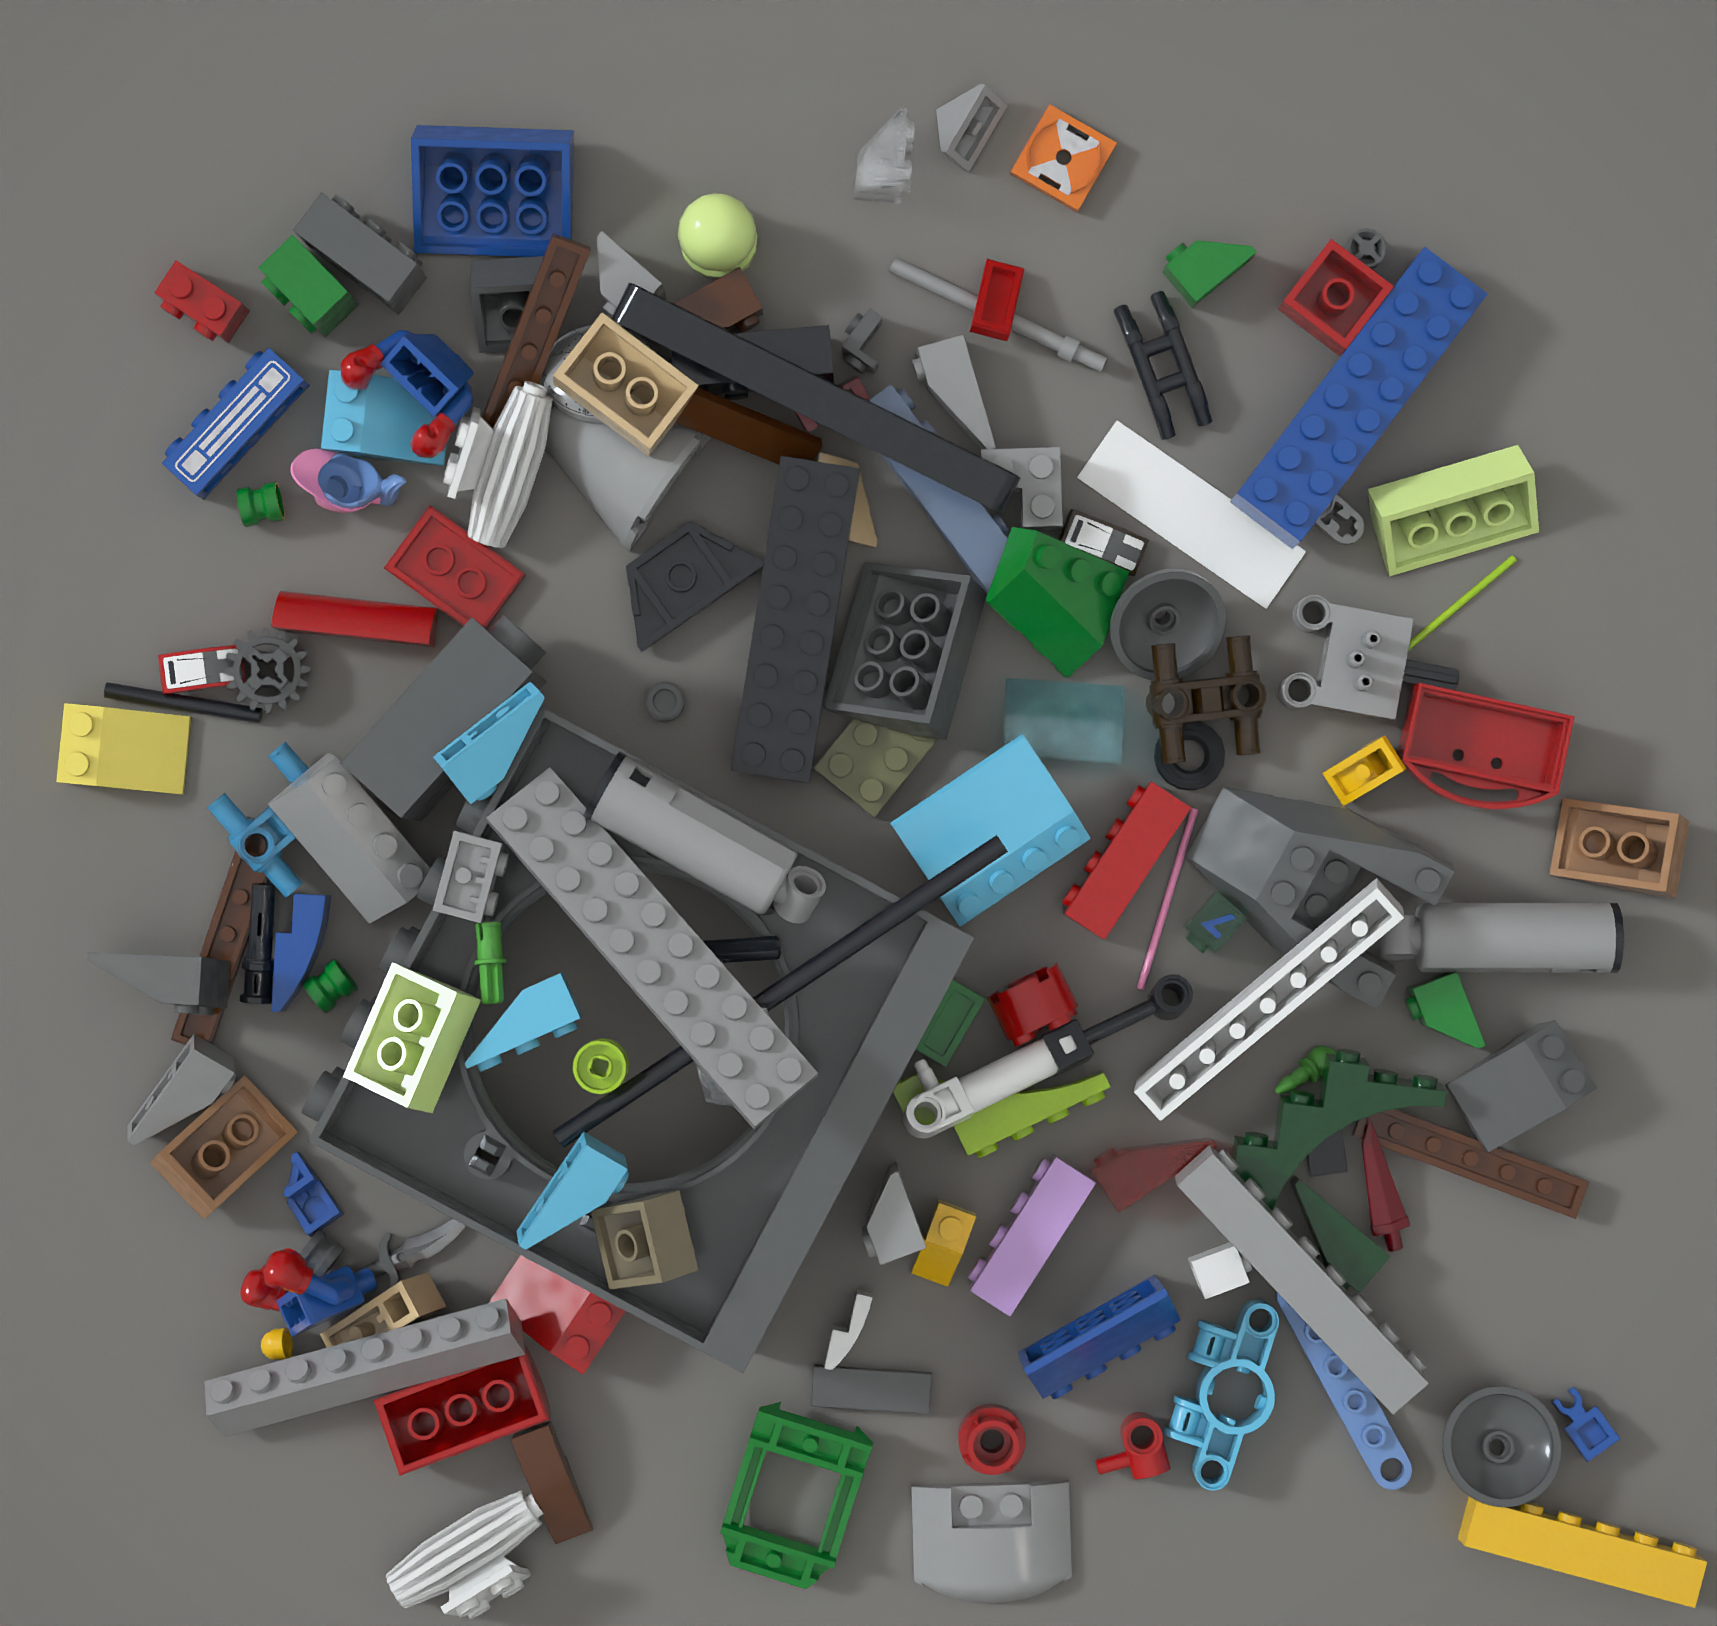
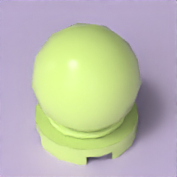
(717, 235)

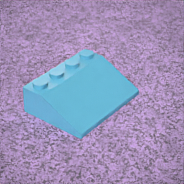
(1003, 797)

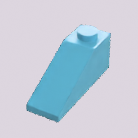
(486, 750)
(578, 1187)

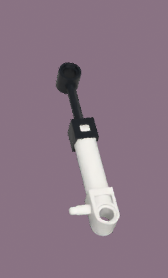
(1050, 1055)

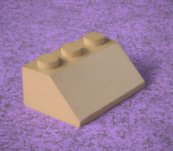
(624, 384)

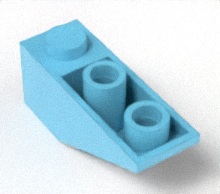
(533, 1013)

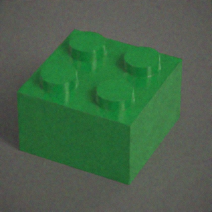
(301, 279)

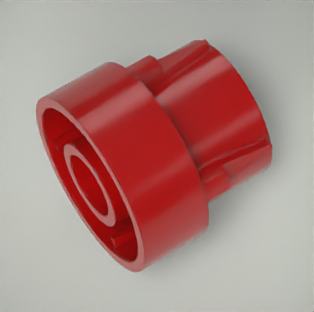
(996, 1460)

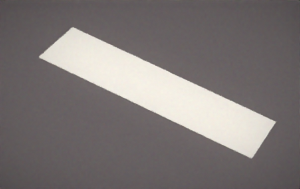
(1189, 514)

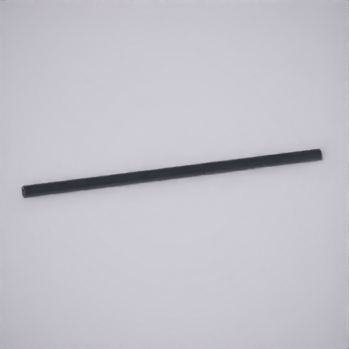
(792, 983)

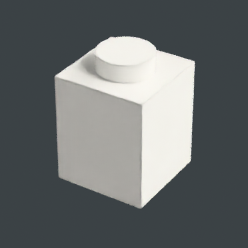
(1219, 1270)

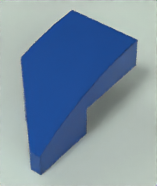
(309, 1197)

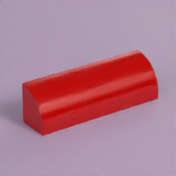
(355, 618)

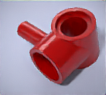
(1143, 1459)

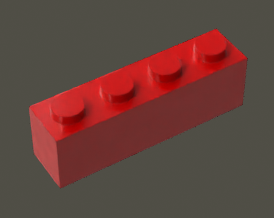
(1125, 860)

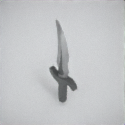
(413, 1249)

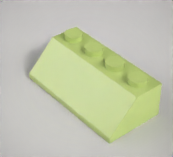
(1454, 510)

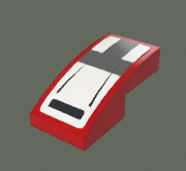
(196, 669)

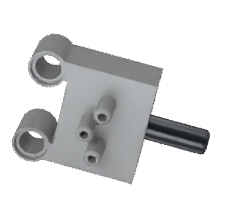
(1361, 662)

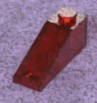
(1140, 1169)

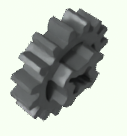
(279, 657)

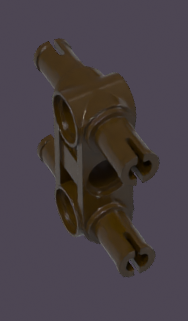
(1206, 699)

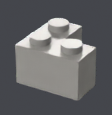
(1039, 484)

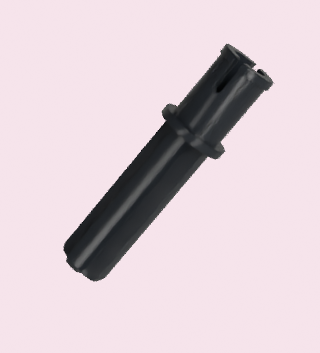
(745, 949)

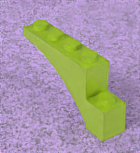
(1011, 1115)

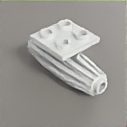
(500, 462)
(469, 1558)

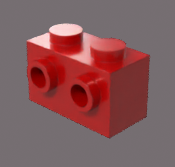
(201, 301)

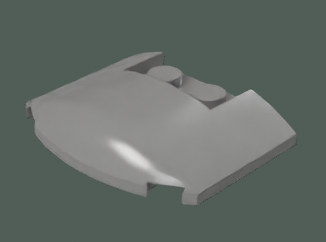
(991, 1539)

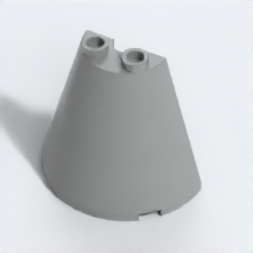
(617, 476)

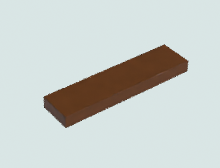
(747, 428)

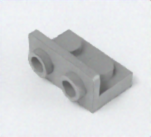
(470, 877)

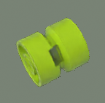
(601, 1065)

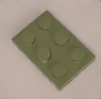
(872, 762)

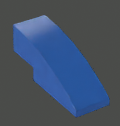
(298, 949)

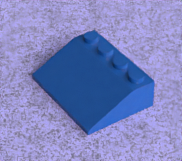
(491, 189)
(1099, 1337)

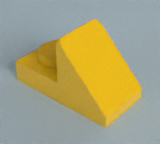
(1364, 770)

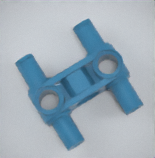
(266, 825)

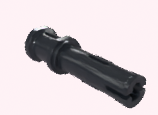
(259, 963)

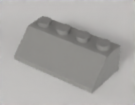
(351, 838)

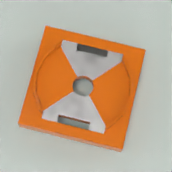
(1073, 178)

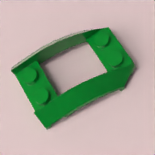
(810, 1443)

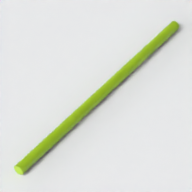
(1461, 602)

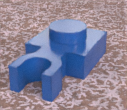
(1588, 1429)

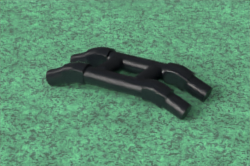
(1156, 387)

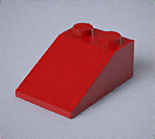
(558, 1313)

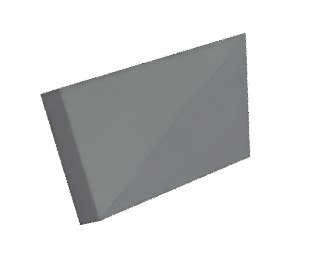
(968, 123)

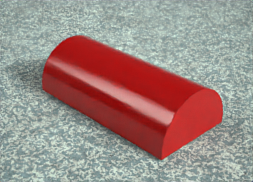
(462, 1411)

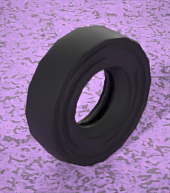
(1210, 767)

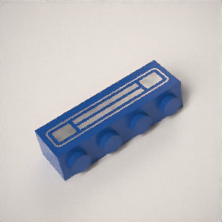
(234, 423)

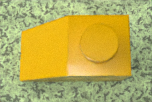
(944, 1242)

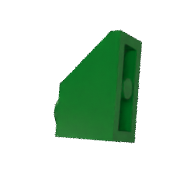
(1204, 267)
(1444, 1007)

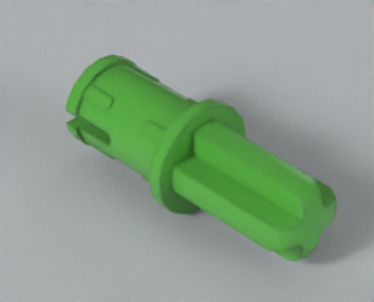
(490, 961)

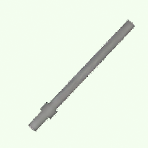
(1067, 348)

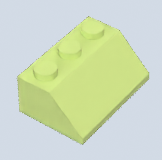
(412, 1038)

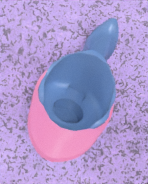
(342, 481)

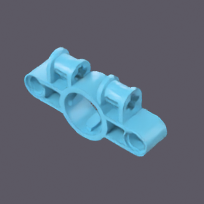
(1221, 1435)

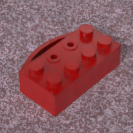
(1524, 738)

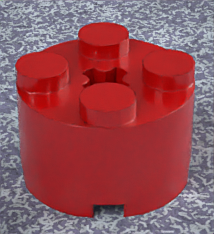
(1032, 1003)

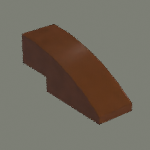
(551, 1482)

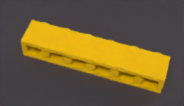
(1585, 1550)

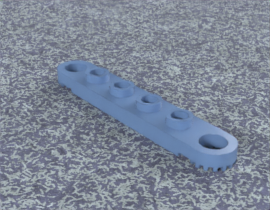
(1352, 1402)

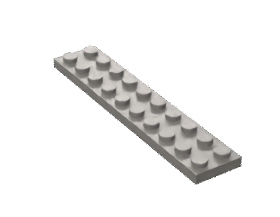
(652, 948)

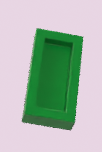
(950, 1023)

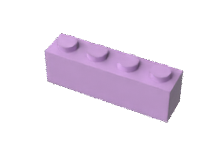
(1031, 1234)

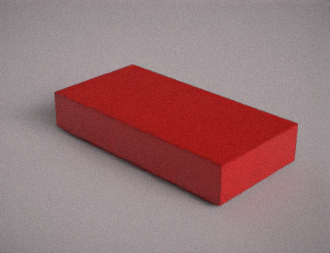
(997, 300)

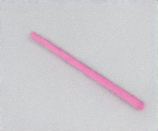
(1167, 898)

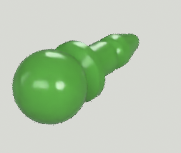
(1309, 1069)

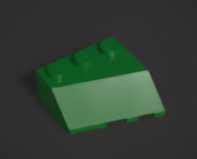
(1055, 596)

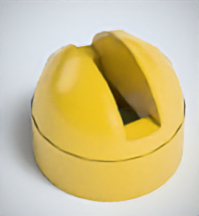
(277, 1344)

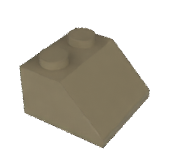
(644, 1240)

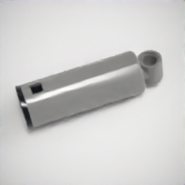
(704, 841)
(1509, 938)

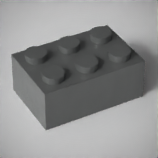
(361, 251)

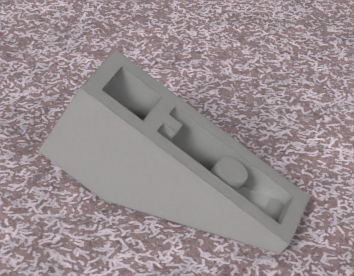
(953, 383)
(186, 1087)

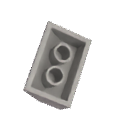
(891, 1221)

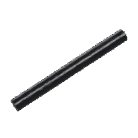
(182, 702)

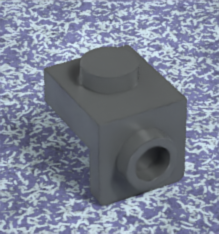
(861, 331)

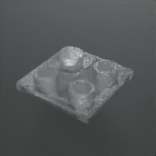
(881, 162)

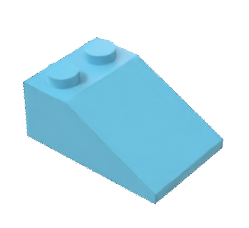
(374, 421)

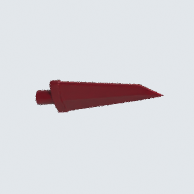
(1384, 1202)

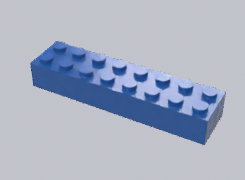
(1358, 398)

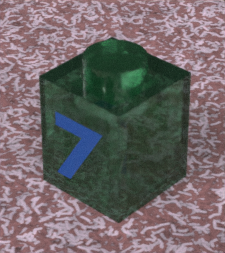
(1213, 923)

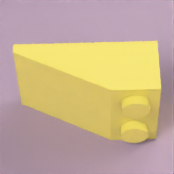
(123, 749)

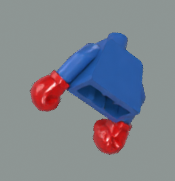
(428, 372)
(301, 1295)

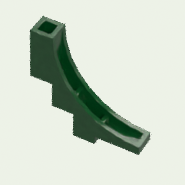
(1305, 1122)

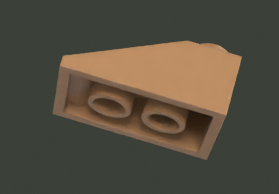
(1620, 847)
(223, 1147)

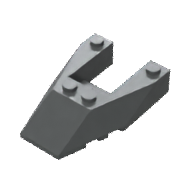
(1294, 864)

